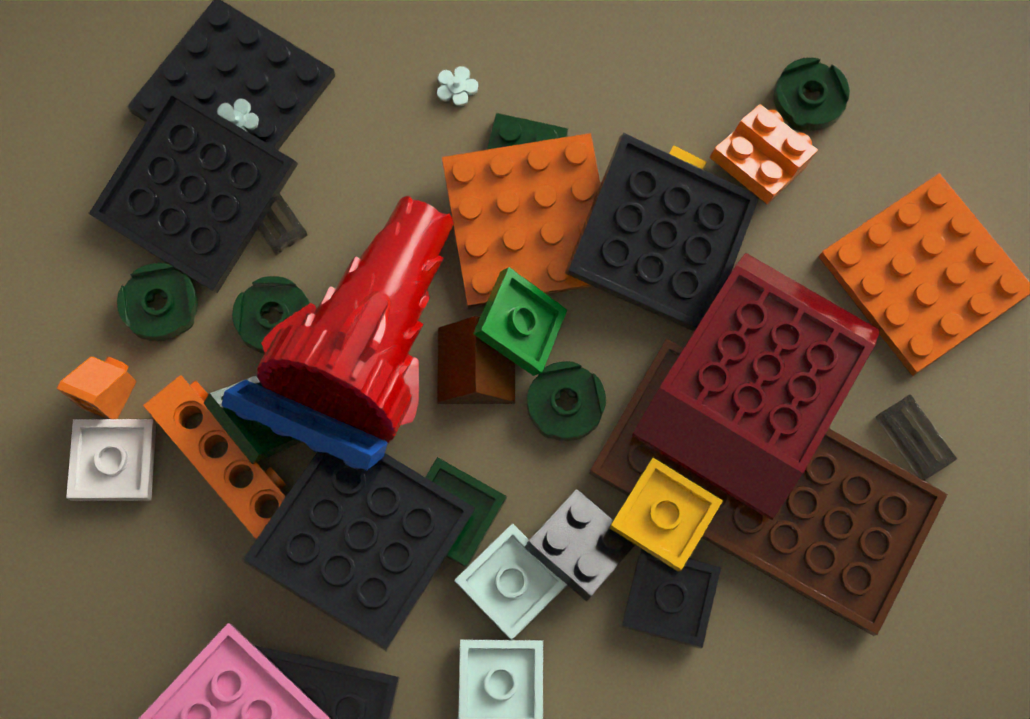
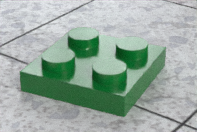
(520, 321)

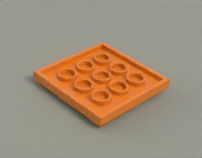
(521, 211)
(926, 273)

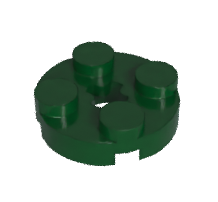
(805, 113)
(259, 299)
(173, 318)
(553, 419)

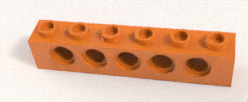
(172, 409)

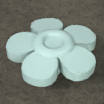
(456, 86)
(239, 114)

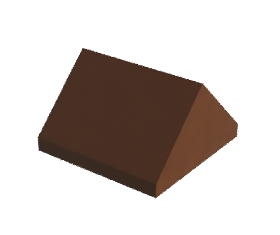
(471, 368)

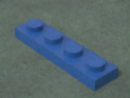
(304, 424)

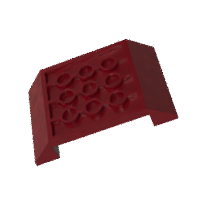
(757, 385)

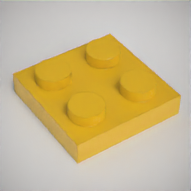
(666, 514)

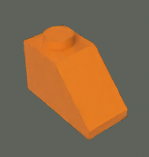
(99, 386)

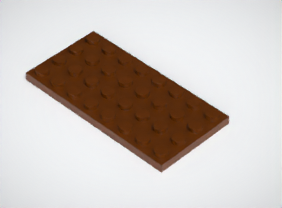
(836, 538)

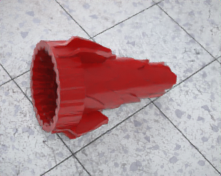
(356, 345)

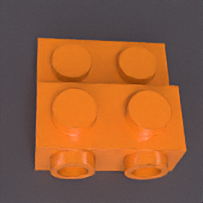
(764, 153)

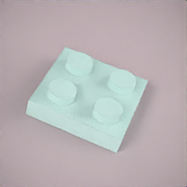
(510, 583)
(501, 679)

